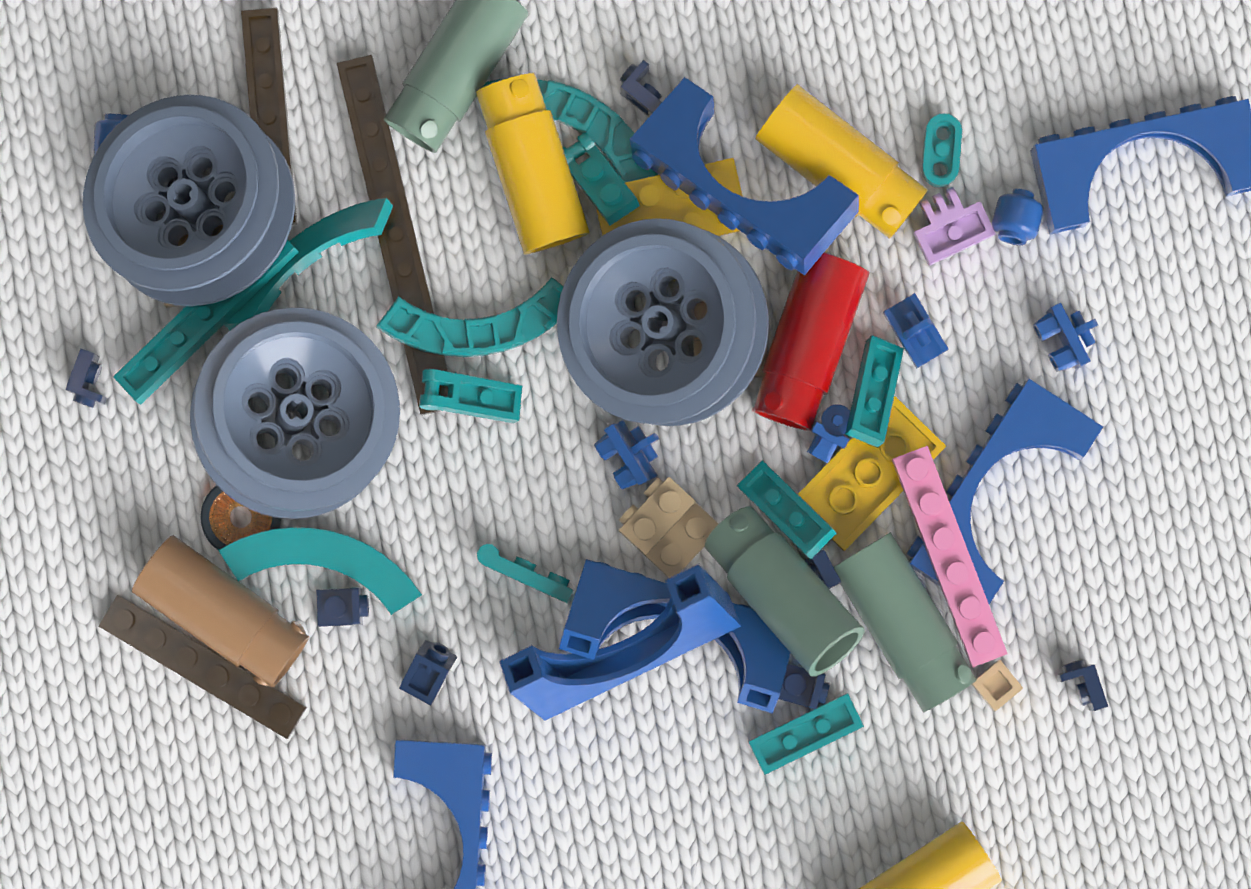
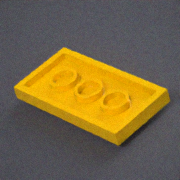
(662, 202)
(862, 477)

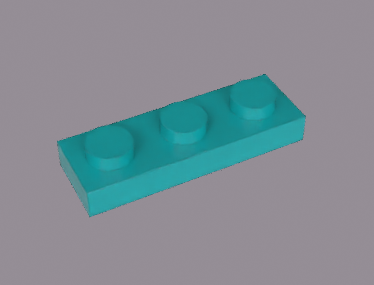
(874, 391)
(786, 509)
(806, 734)

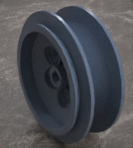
(130, 188)
(600, 314)
(313, 351)

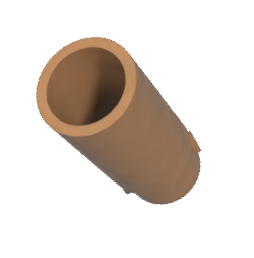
(220, 611)

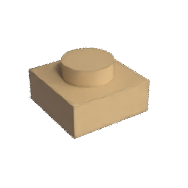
(997, 685)

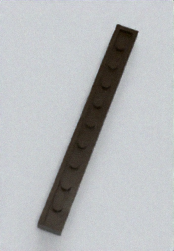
(382, 181)

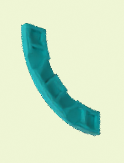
(600, 122)
(341, 227)
(475, 335)
(325, 550)

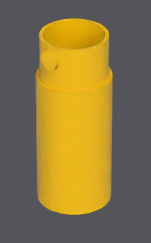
(824, 144)
(531, 164)
(946, 862)

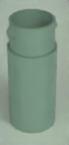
(454, 68)
(784, 591)
(905, 622)

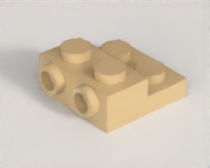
(667, 526)

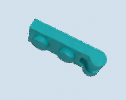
(600, 180)
(471, 396)
(523, 572)

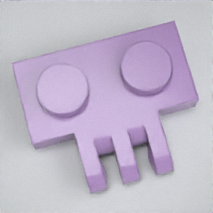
(951, 227)

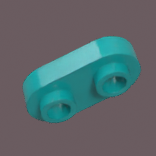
(942, 151)

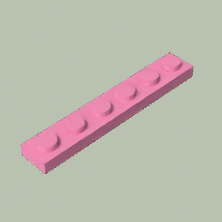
(949, 556)

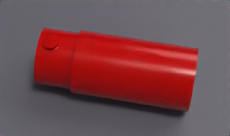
(809, 341)

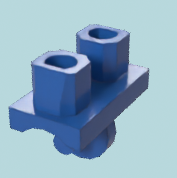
(915, 330)
(1073, 352)
(829, 432)
(634, 450)

